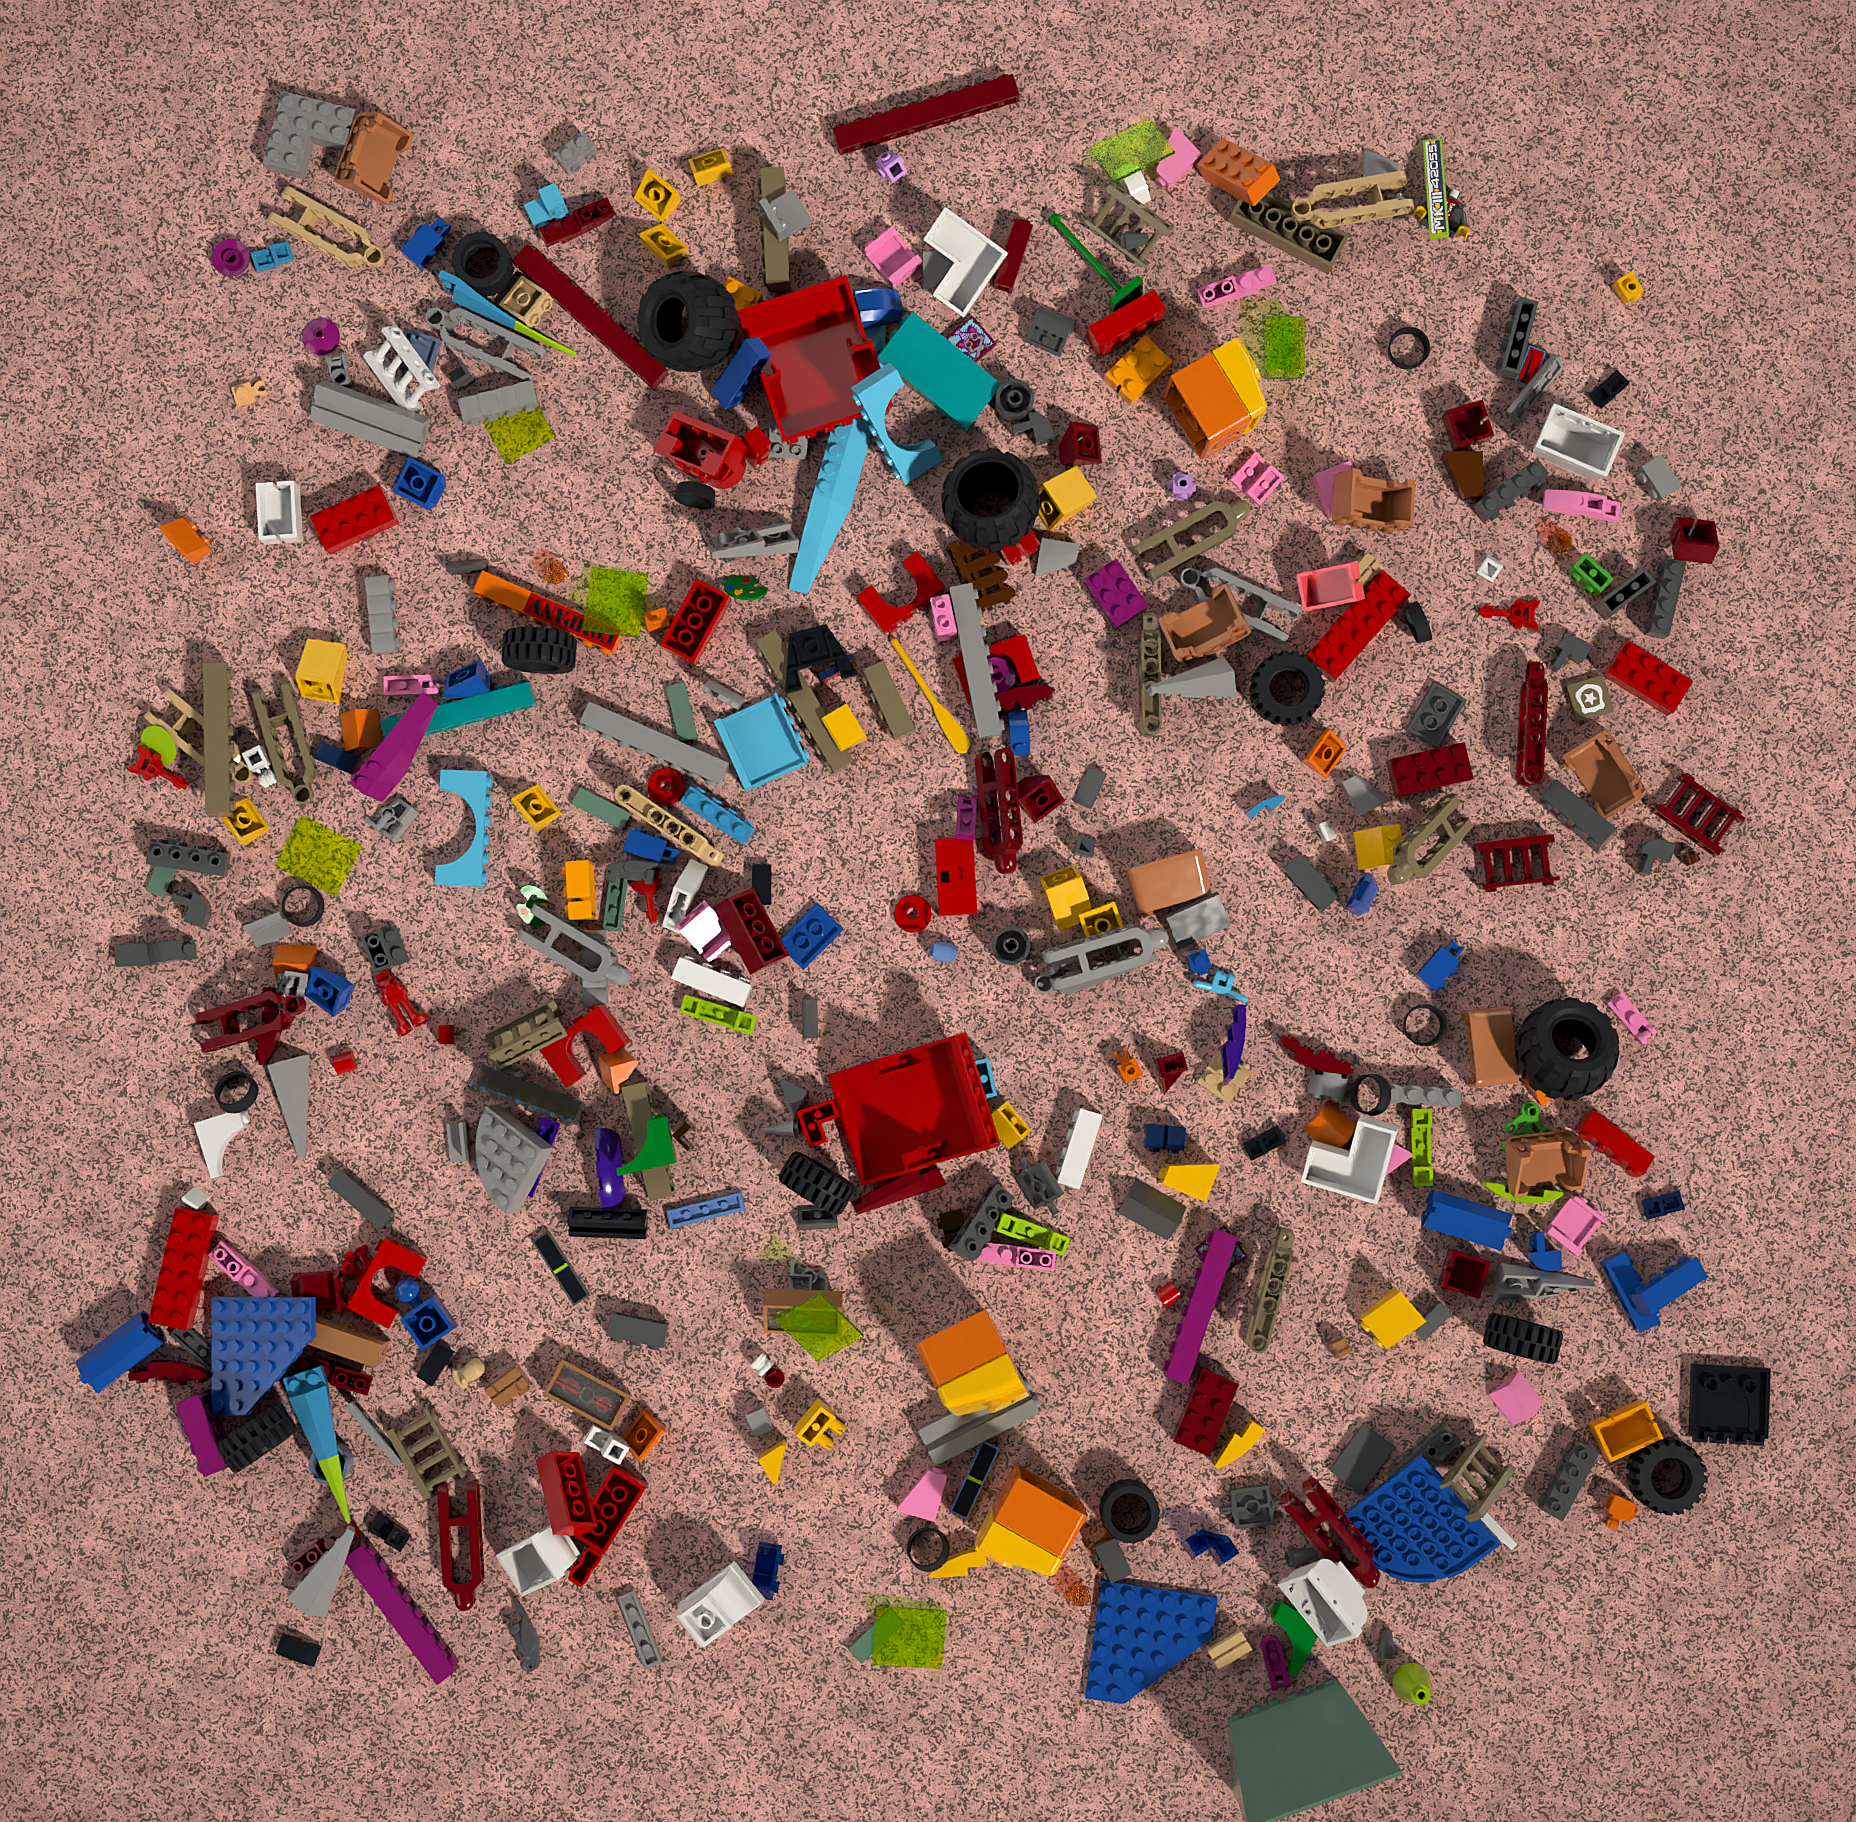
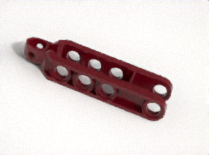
(1531, 753)
(994, 781)
(227, 1014)
(1329, 1510)
(463, 1592)

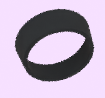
(1420, 335)
(695, 495)
(1418, 622)
(320, 910)
(1442, 1021)
(1385, 1094)
(242, 1104)
(942, 1558)

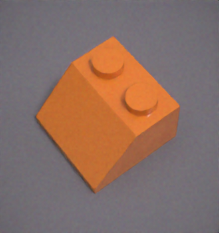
(187, 539)

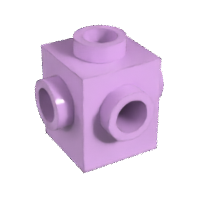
(890, 166)
(1179, 492)

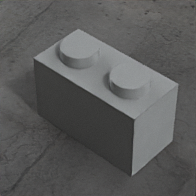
(1658, 478)

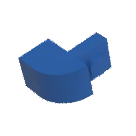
(1019, 732)
(1543, 1259)

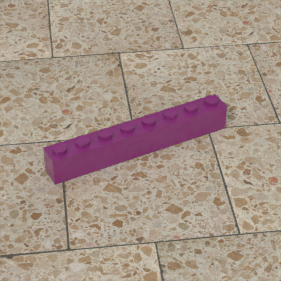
(1199, 1306)
(401, 1612)

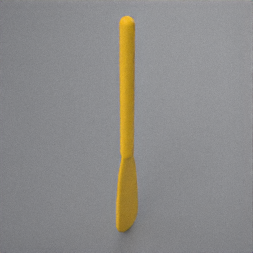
(950, 727)

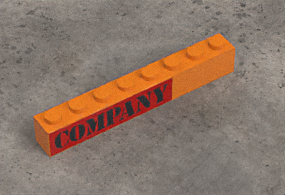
(541, 610)

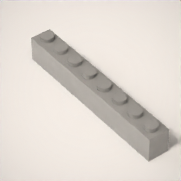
(975, 661)
(654, 743)

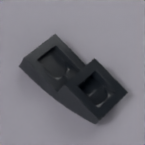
(1609, 389)
(762, 882)
(1264, 1142)
(435, 1363)
(389, 1531)
(298, 1650)

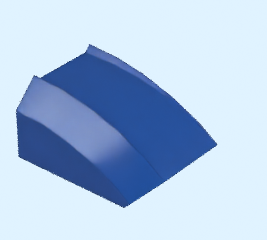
(878, 305)
(419, 484)
(467, 681)
(1362, 895)
(328, 990)

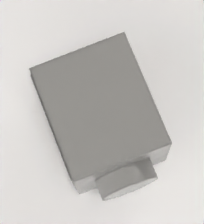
(759, 1422)

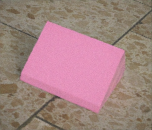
(1516, 1399)

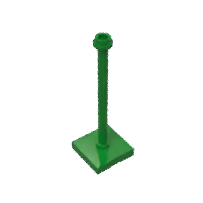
(1124, 295)

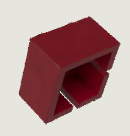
(1464, 425)
(1699, 546)
(1464, 1273)

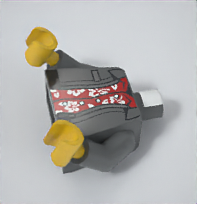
(1456, 215)

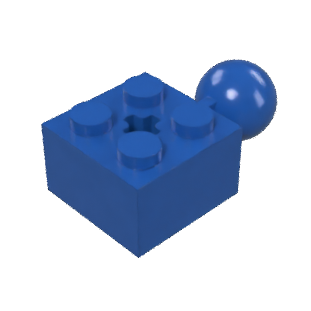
(416, 1321)

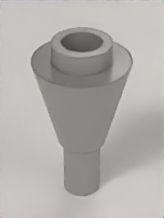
(789, 1128)

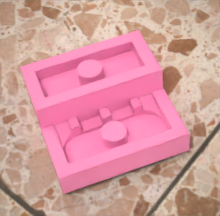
(1256, 478)

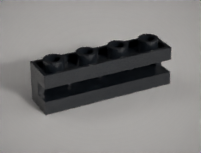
(607, 1222)

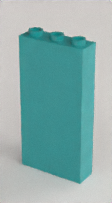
(938, 371)

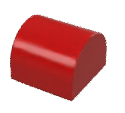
(446, 1034)
(344, 1062)
(1168, 1294)

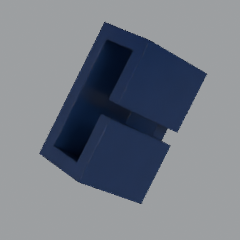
(1164, 1137)

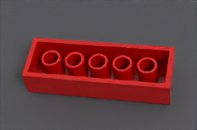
(1358, 626)
(183, 1268)

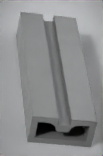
(369, 418)
(955, 1434)

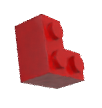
(813, 1119)

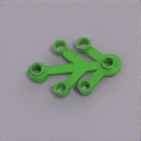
(1528, 1121)

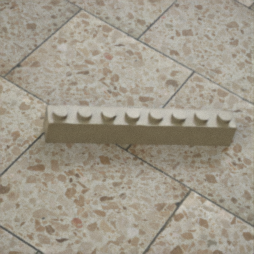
(805, 703)
(217, 740)

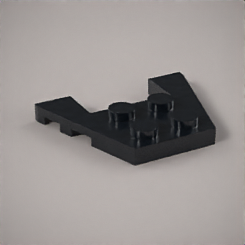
(814, 648)

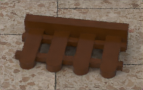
(963, 570)

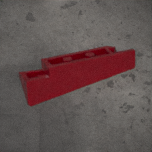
(900, 1189)

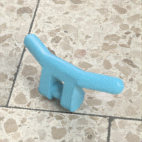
(1214, 987)

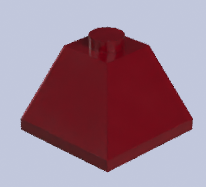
(1080, 445)
(1038, 796)

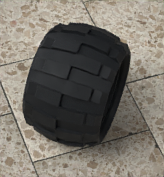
(710, 321)
(987, 473)
(1551, 1070)

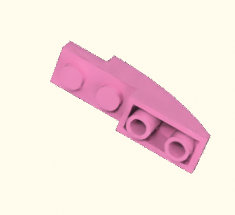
(1237, 287)
(1581, 503)
(1018, 1256)
(243, 1271)

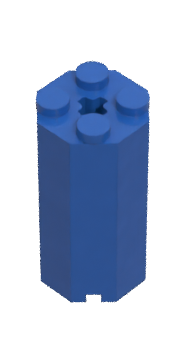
(1466, 1219)
(119, 1352)

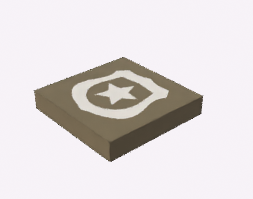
(1589, 698)

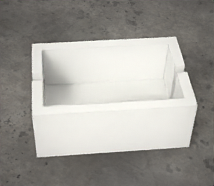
(279, 512)

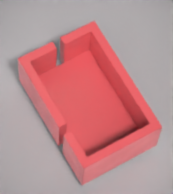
(1330, 586)

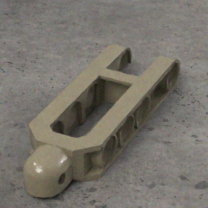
(1233, 513)
(1149, 706)
(301, 787)
(1405, 865)
(1263, 1318)

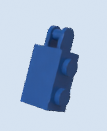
(425, 243)
(649, 846)
(1440, 966)

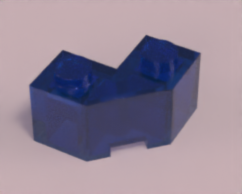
(1218, 1545)
(766, 1569)

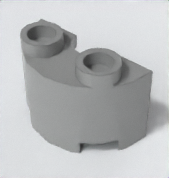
(292, 984)
(1328, 1084)

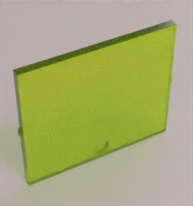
(1132, 150)
(519, 433)
(615, 602)
(318, 855)
(818, 1327)
(909, 1637)

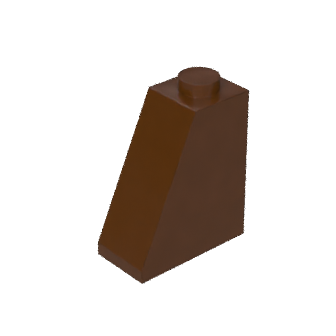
(1466, 473)

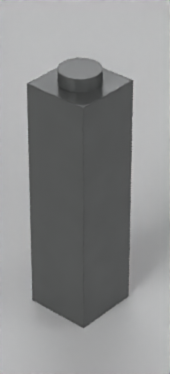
(362, 1199)

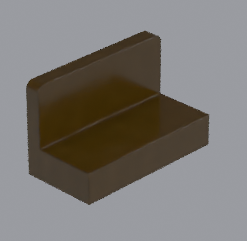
(681, 1132)

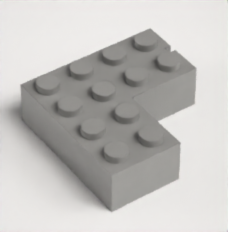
(299, 126)

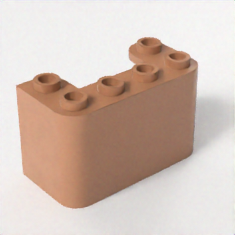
(1372, 502)

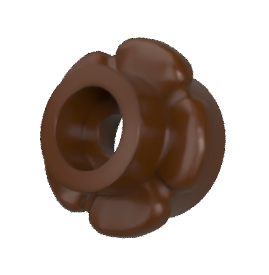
(1691, 858)

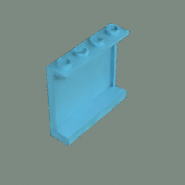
(762, 742)

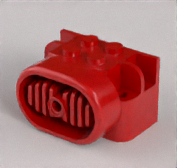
(703, 451)

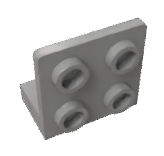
(785, 214)
(783, 450)

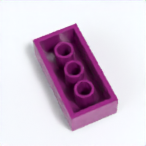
(204, 1431)

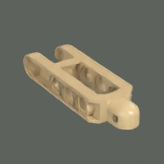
(1367, 185)
(369, 253)
(191, 714)
(648, 810)

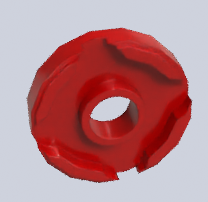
(676, 792)
(912, 925)

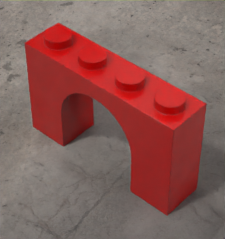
(888, 616)
(1014, 649)
(597, 1021)
(364, 1299)

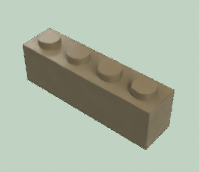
(889, 700)

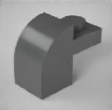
(1038, 425)
(1571, 648)
(1654, 850)
(198, 909)
(172, 951)

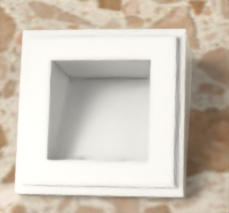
(1490, 568)
(1326, 832)
(196, 1198)

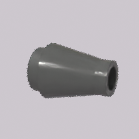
(1132, 240)
(1298, 1556)
(1386, 1645)

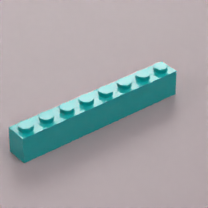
(475, 708)

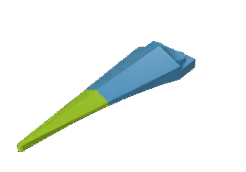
(472, 300)
(312, 1405)

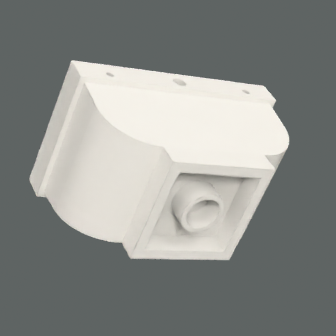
(1577, 443)
(538, 1560)
(1330, 1599)
(718, 1604)

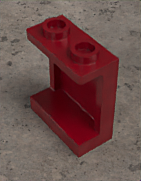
(324, 1285)

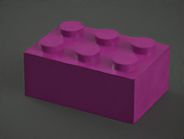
(1115, 594)

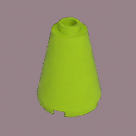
(1412, 1683)

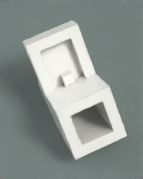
(1136, 186)
(609, 1443)

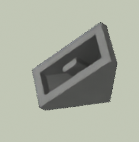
(793, 1094)

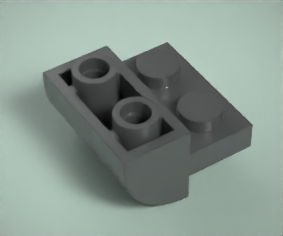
(1050, 331)
(384, 949)

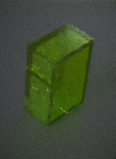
(1284, 347)

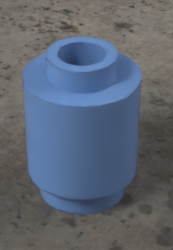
(943, 951)

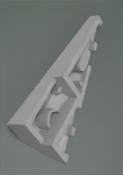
(767, 540)
(1210, 679)
(291, 1086)
(1518, 1281)
(317, 1589)

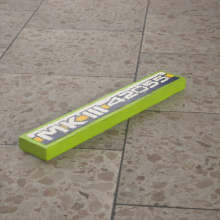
(1435, 189)

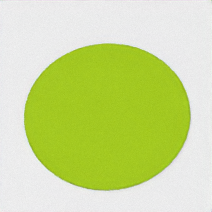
(160, 742)

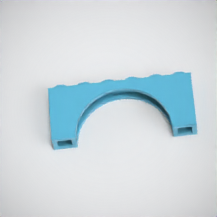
(873, 397)
(469, 868)

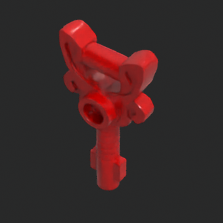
(1515, 613)
(154, 768)
(648, 890)
(349, 1264)

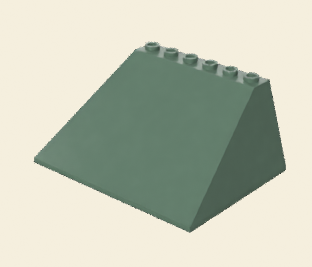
(1304, 1752)

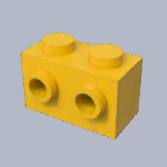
(1009, 1125)

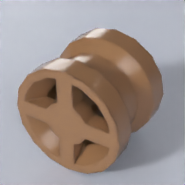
(1339, 1347)

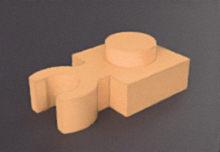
(246, 393)

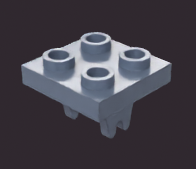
(425, 346)

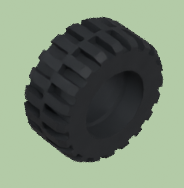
(539, 650)
(1304, 670)
(816, 1183)
(1523, 1338)
(256, 1438)
(1689, 1487)

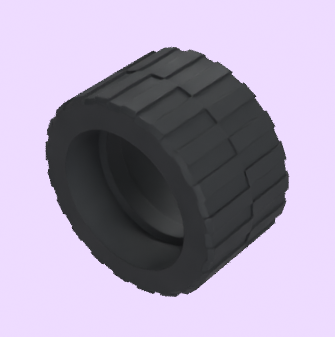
(477, 242)
(1140, 1532)

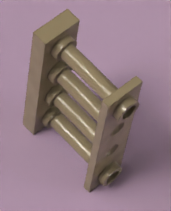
(1145, 215)
(525, 1034)
(417, 1469)
(1493, 1484)

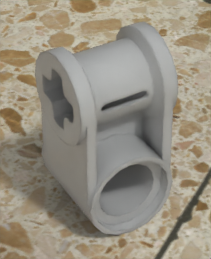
(338, 368)

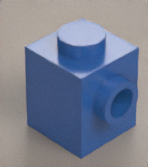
(1198, 962)

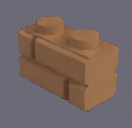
(508, 1386)

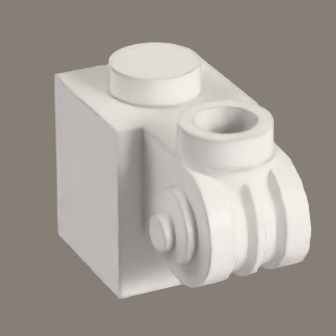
(260, 762)

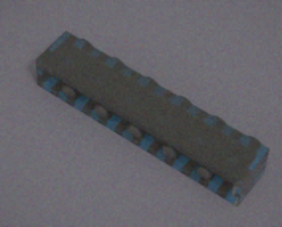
(525, 1093)

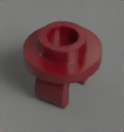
(774, 1378)

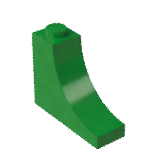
(657, 1149)
(1299, 1632)

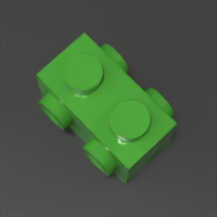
(1590, 575)

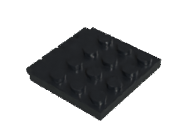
(1729, 1404)

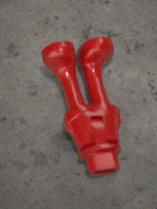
(393, 992)

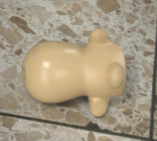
(470, 1372)

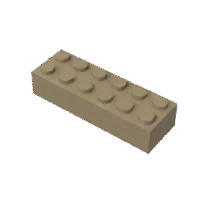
(1273, 223)
(775, 253)
(639, 1109)

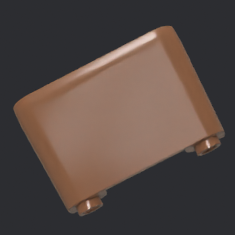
(371, 155)
(1205, 627)
(1605, 773)
(1168, 882)
(1491, 1046)
(1546, 1160)

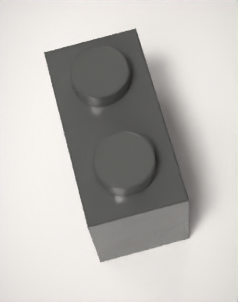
(1112, 1558)

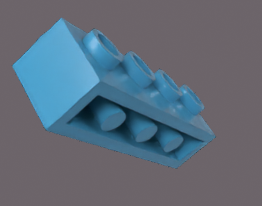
(718, 816)

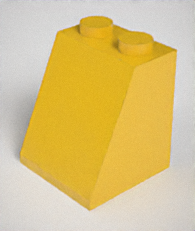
(1064, 497)
(322, 670)
(1376, 846)
(1065, 896)
(1190, 1178)
(1391, 1319)

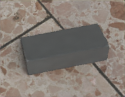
(467, 566)
(1090, 787)
(132, 954)
(810, 1018)
(816, 1218)
(1434, 1319)

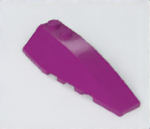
(395, 752)

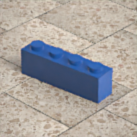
(741, 372)
(1624, 1281)
(1668, 1286)

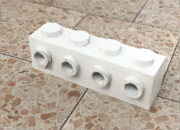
(711, 981)
(1079, 1148)

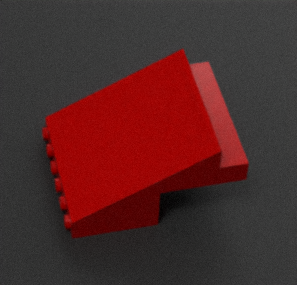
(814, 357)
(914, 1109)

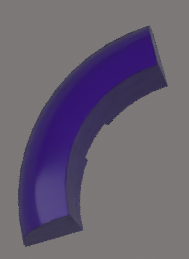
(609, 1158)

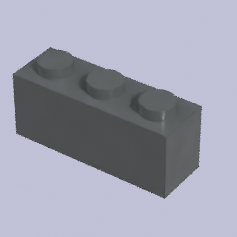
(1624, 593)
(1310, 882)
(637, 1330)

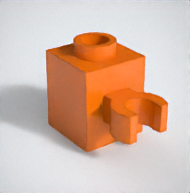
(658, 620)
(1128, 1068)
(1619, 1509)

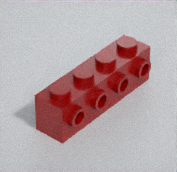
(1614, 1144)

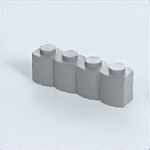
(498, 402)
(382, 614)
(594, 992)
(1425, 1095)

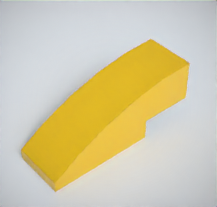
(1239, 1444)
(959, 1563)

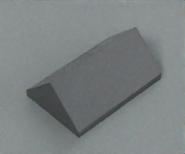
(1152, 1209)

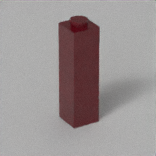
(1016, 250)

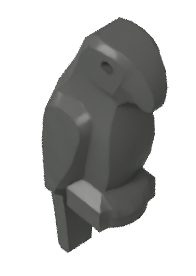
(635, 870)
(526, 1639)

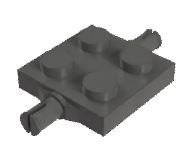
(1039, 1185)
(1251, 1506)

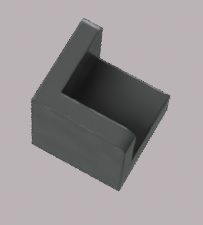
(461, 376)
(1084, 846)

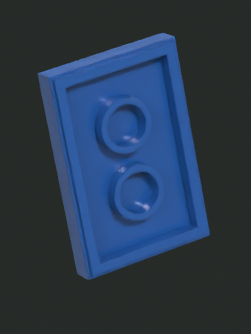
(810, 936)

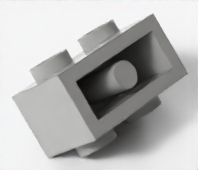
(576, 153)

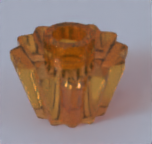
(1555, 546)
(555, 572)
(1078, 1595)

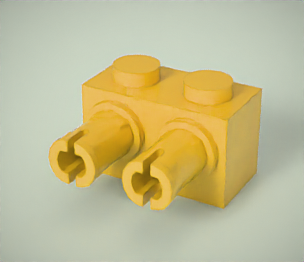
(815, 1422)

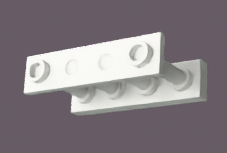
(390, 378)

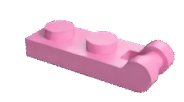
(410, 685)
(1631, 1017)

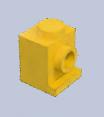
(1623, 291)

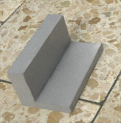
(268, 929)
(458, 1142)

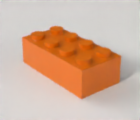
(1238, 172)

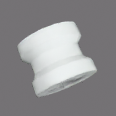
(762, 1364)

